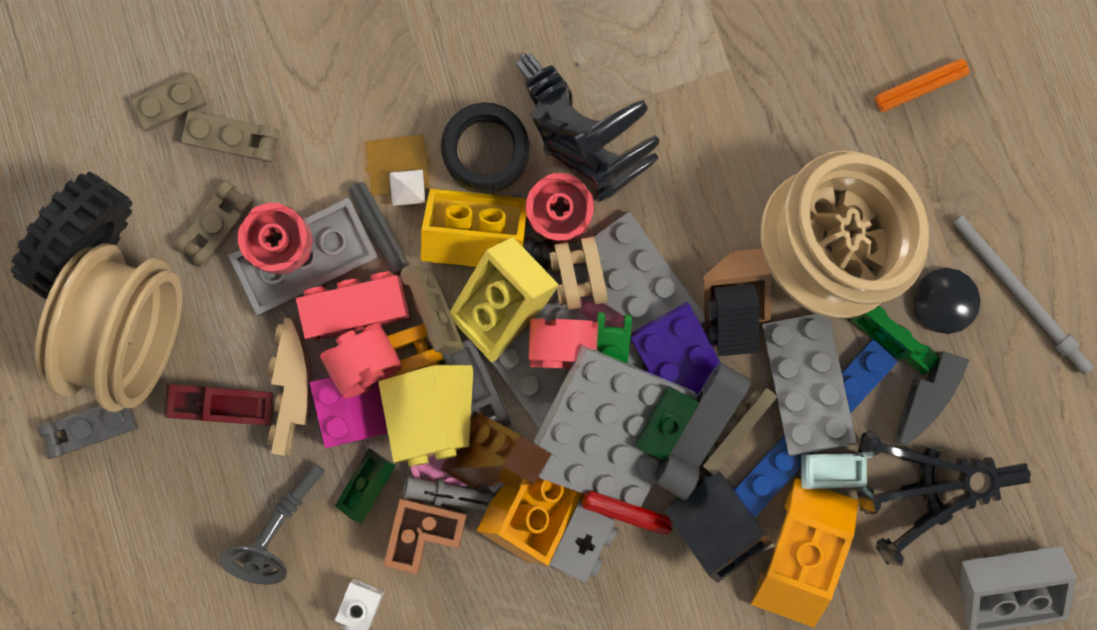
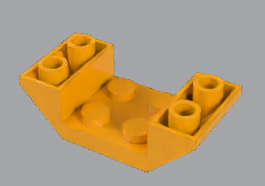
(807, 554)

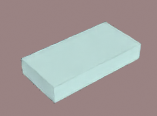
(833, 471)

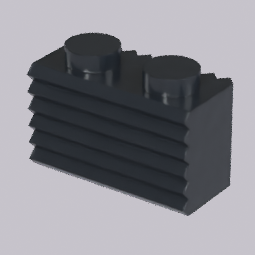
(735, 320)

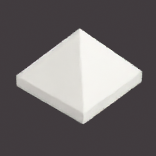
(407, 188)

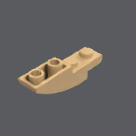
(292, 371)

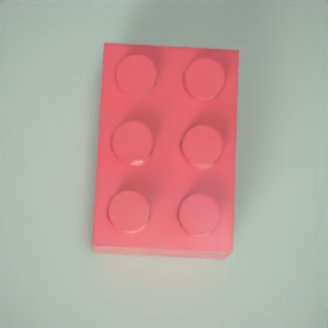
(353, 306)

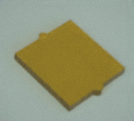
(395, 156)

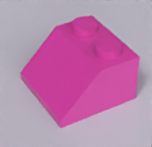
(350, 418)

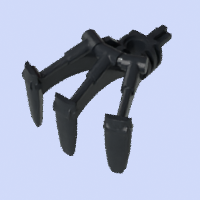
(580, 140)
(930, 488)

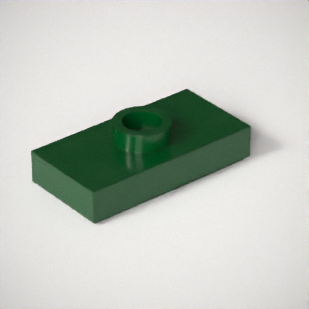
(667, 423)

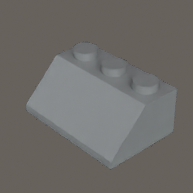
(1017, 589)

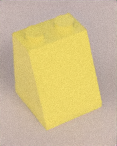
(428, 412)

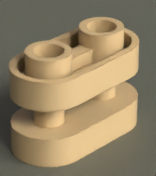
(569, 291)

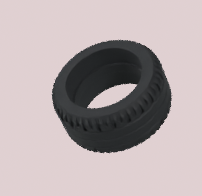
(485, 113)

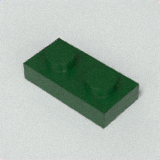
(365, 486)

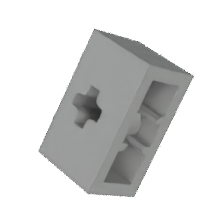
(567, 554)

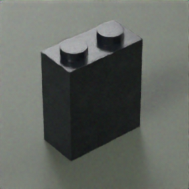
(718, 526)

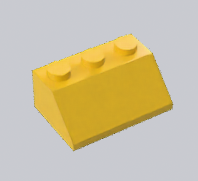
(466, 224)

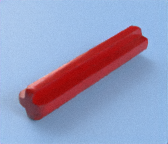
(626, 512)

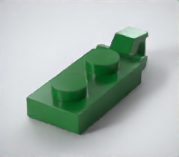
(896, 339)

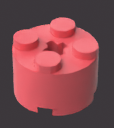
(574, 196)
(260, 227)
(559, 341)
(361, 360)

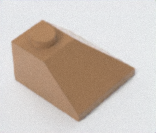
(740, 269)

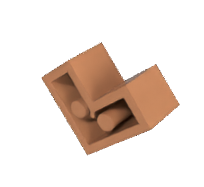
(415, 525)

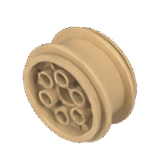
(871, 198)
(108, 327)

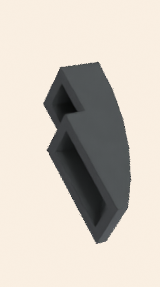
(930, 397)

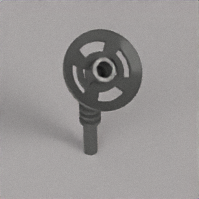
(256, 555)

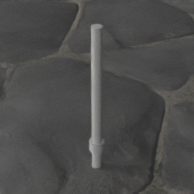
(1065, 343)

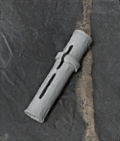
(442, 493)

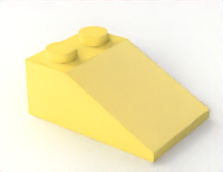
(502, 297)

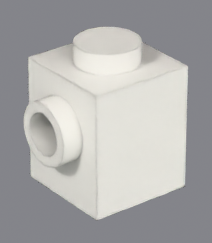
(359, 606)

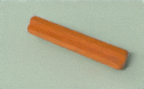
(922, 85)

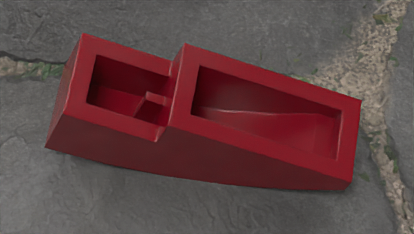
(218, 404)

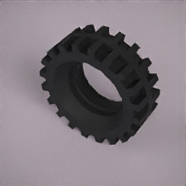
(76, 218)

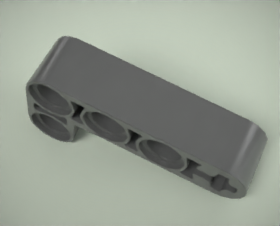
(717, 404)

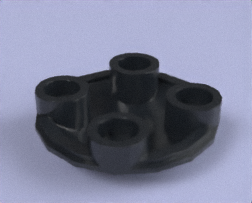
(947, 300)

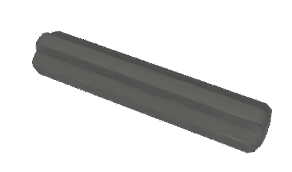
(378, 227)

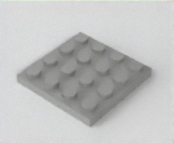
(598, 423)

